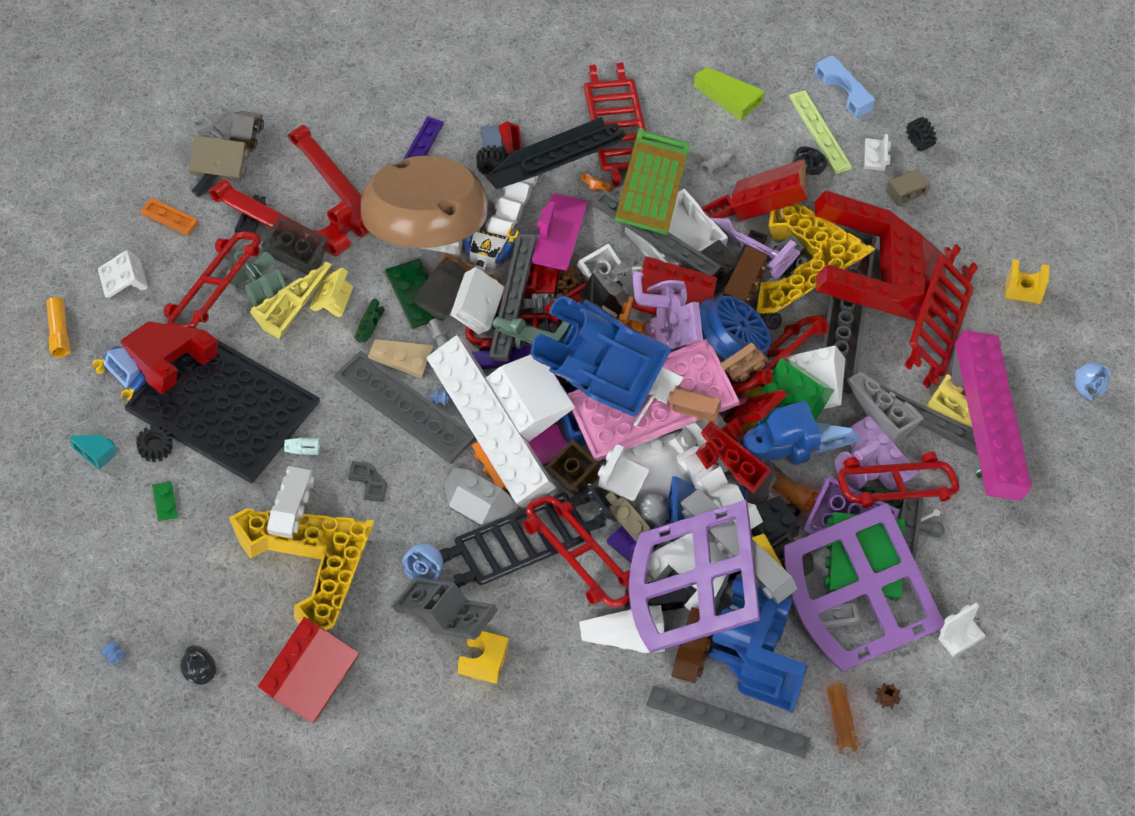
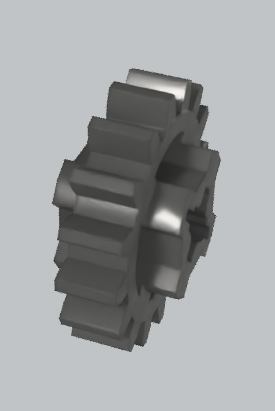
(538, 302)

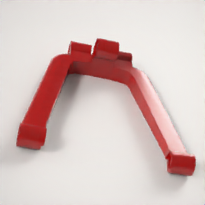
(342, 217)

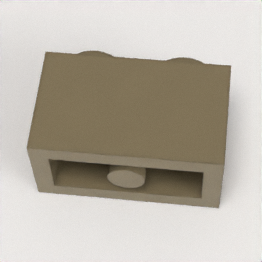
(907, 187)

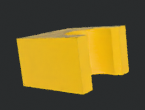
(1026, 286)
(490, 663)

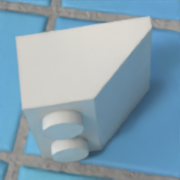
(607, 259)

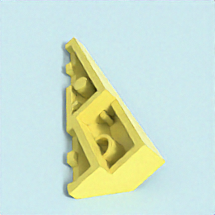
(280, 310)
(950, 402)

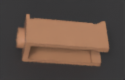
(694, 404)

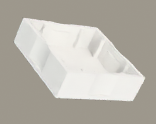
(687, 224)

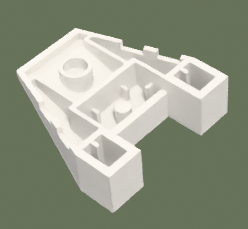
(680, 557)

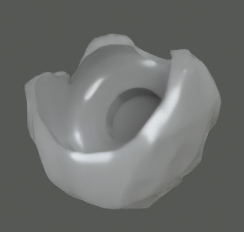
(653, 509)

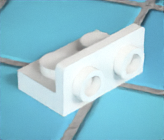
(876, 153)

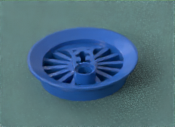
(732, 325)

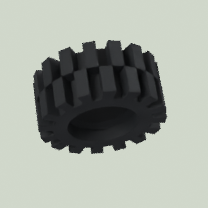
(921, 133)
(490, 158)
(154, 453)

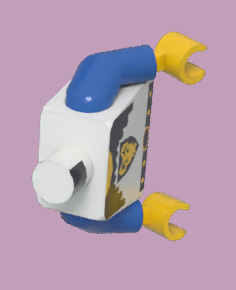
(489, 248)

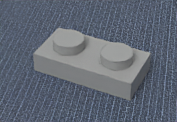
(840, 616)

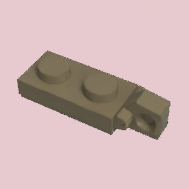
(627, 515)

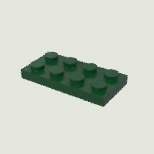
(406, 282)

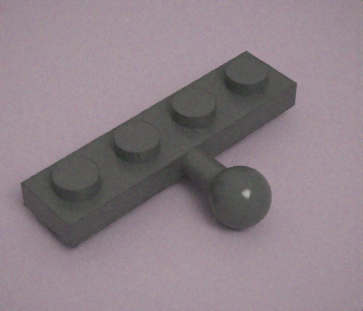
(911, 513)

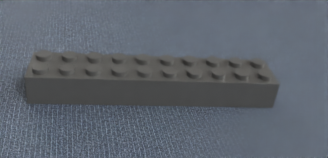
(847, 318)

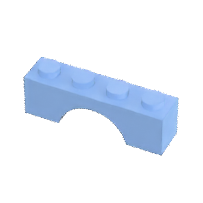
(833, 72)

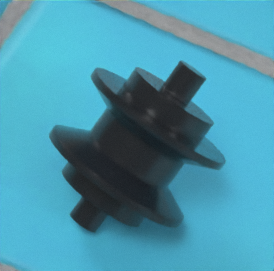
(772, 320)

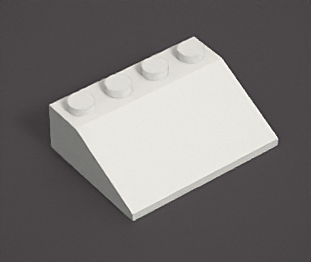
(827, 366)
(530, 395)
(661, 461)

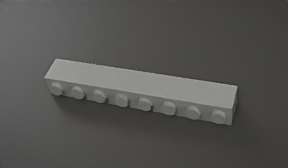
(770, 576)

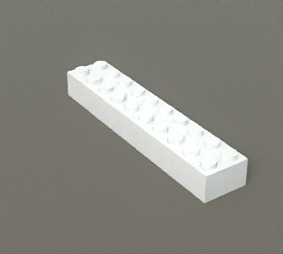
(490, 423)

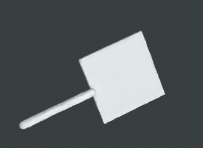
(661, 388)

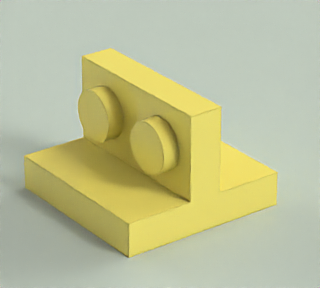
(332, 293)

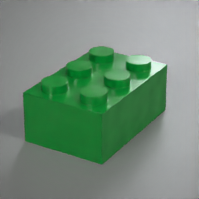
(799, 386)

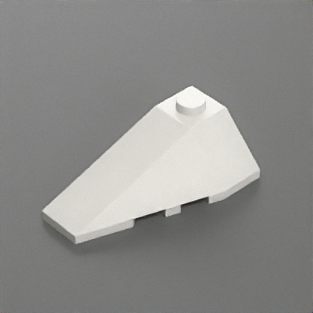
(619, 630)

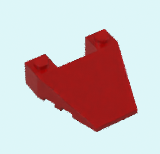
(159, 344)

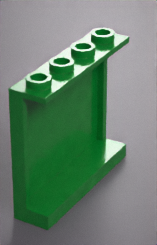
(877, 550)

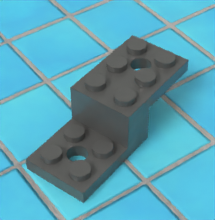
(445, 608)

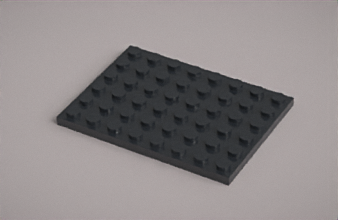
(227, 410)

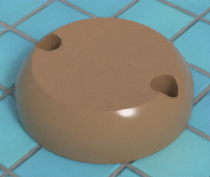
(424, 202)

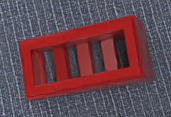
(511, 136)
(725, 212)

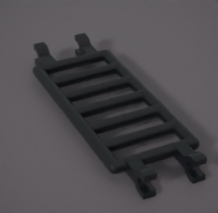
(474, 574)

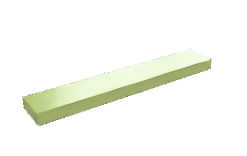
(820, 132)

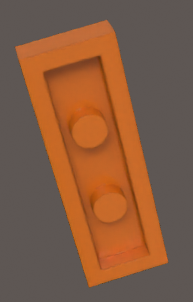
(169, 216)
(488, 468)

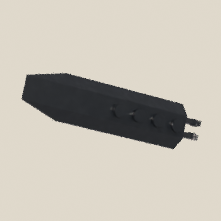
(555, 152)

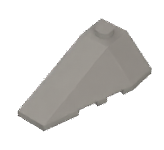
(888, 412)

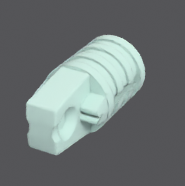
(302, 446)

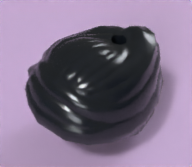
(199, 670)

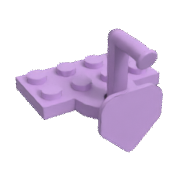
(676, 322)
(873, 449)

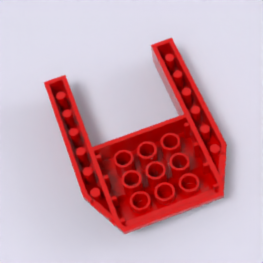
(905, 260)

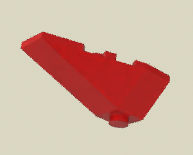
(739, 461)

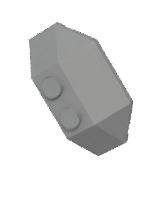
(477, 497)

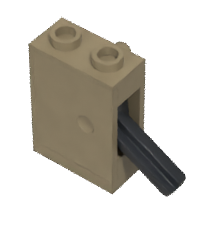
(216, 160)

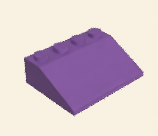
(831, 500)

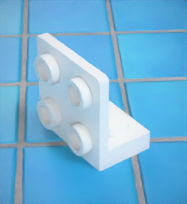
(121, 272)
(961, 631)

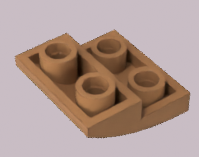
(745, 362)

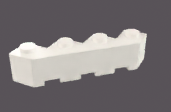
(510, 207)
(714, 483)
(290, 502)

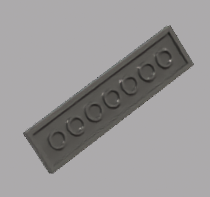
(405, 407)

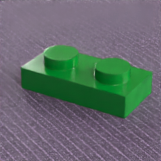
(165, 501)

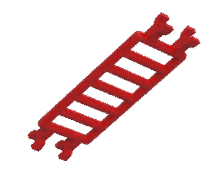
(636, 108)
(918, 351)

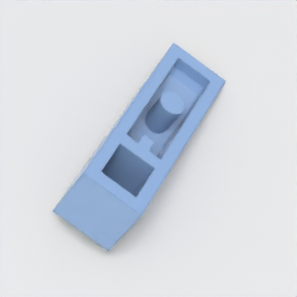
(834, 437)

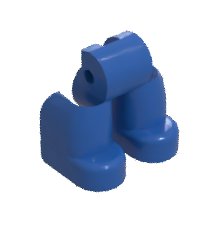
(788, 434)

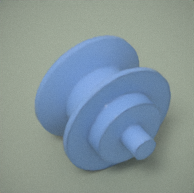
(440, 397)
(113, 652)

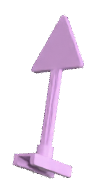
(780, 259)

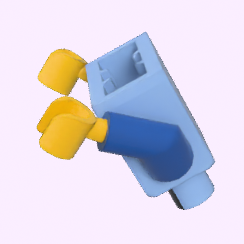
(123, 368)

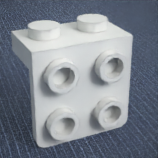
(622, 475)

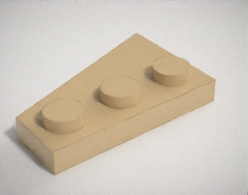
(401, 355)

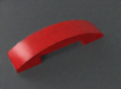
(706, 453)

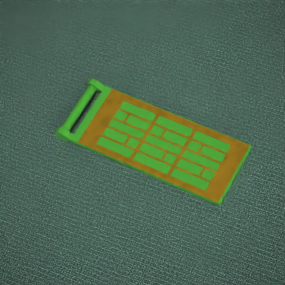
(652, 182)

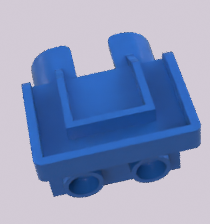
(602, 355)
(752, 656)

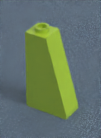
(729, 92)

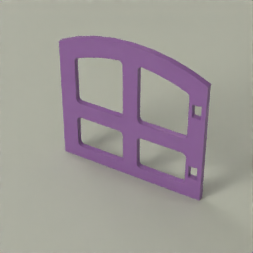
(702, 575)
(868, 585)

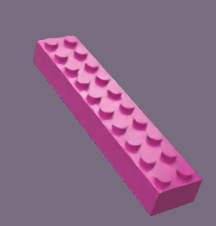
(993, 416)

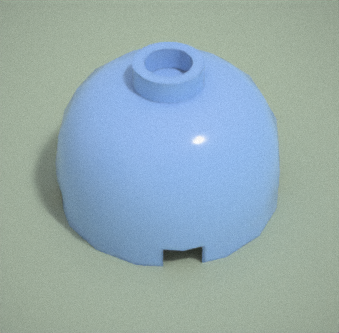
(1093, 376)
(421, 559)

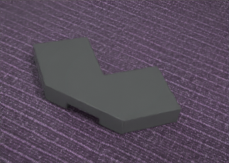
(366, 473)
(763, 490)

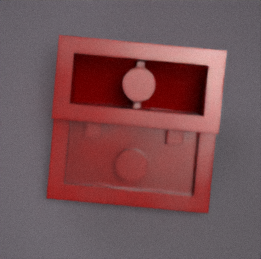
(541, 280)

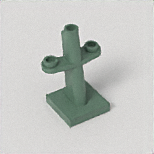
(260, 286)
(524, 333)

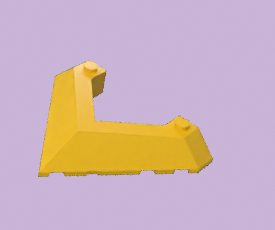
(822, 239)
(333, 540)

